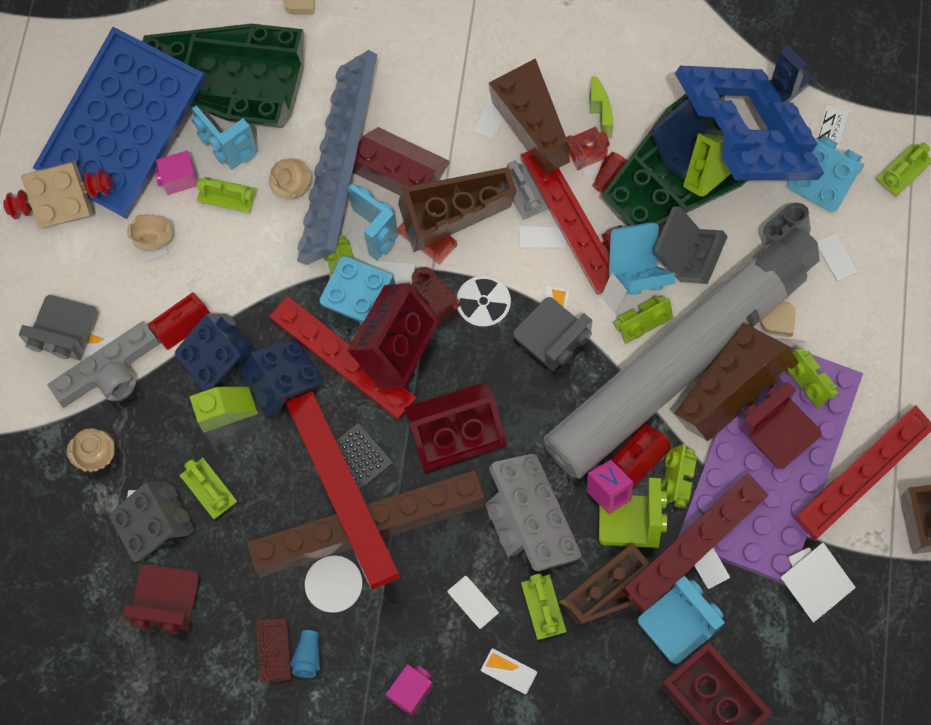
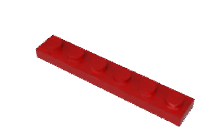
(571, 222)
(333, 352)
(863, 472)

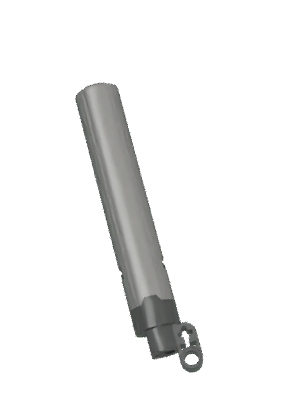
(687, 346)

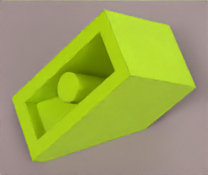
(706, 165)
(222, 406)

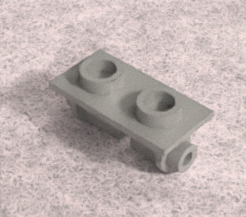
(527, 196)

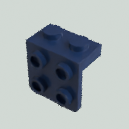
(677, 137)
(213, 349)
(279, 374)

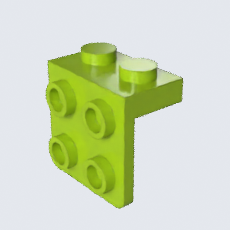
(636, 521)

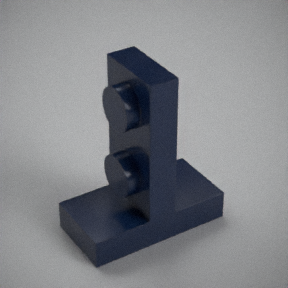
(790, 75)

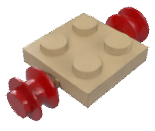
(57, 194)

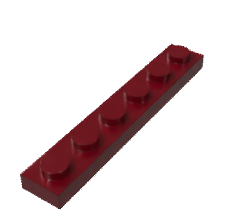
(694, 543)

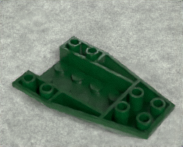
(248, 69)
(648, 191)

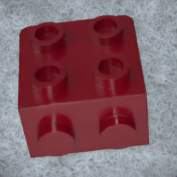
(780, 427)
(163, 599)

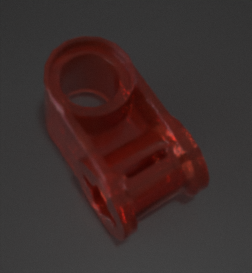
(436, 295)

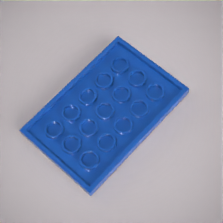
(123, 117)

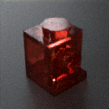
(585, 155)

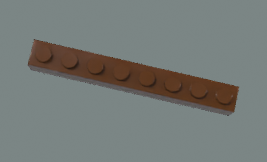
(390, 515)

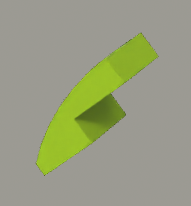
(601, 105)

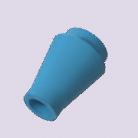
(306, 656)

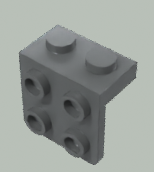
(687, 249)
(60, 328)
(553, 333)
(150, 518)

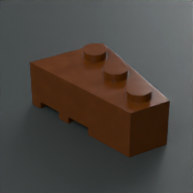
(603, 589)

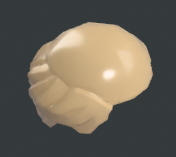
(289, 178)
(149, 232)
(91, 450)

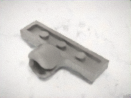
(106, 368)

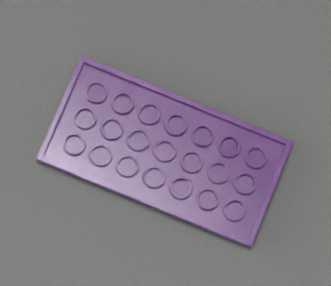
(770, 532)

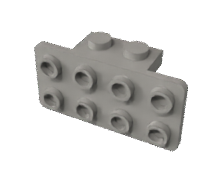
(529, 514)

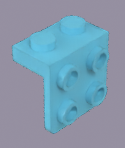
(232, 145)
(839, 174)
(382, 230)
(634, 258)
(354, 288)
(681, 621)

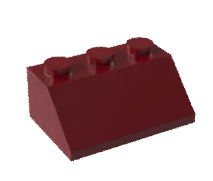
(395, 161)
(455, 426)

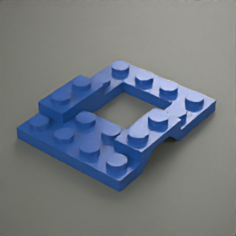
(750, 154)

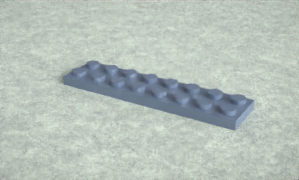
(336, 158)

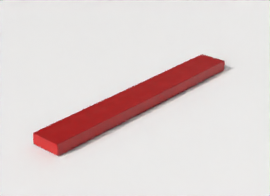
(342, 491)

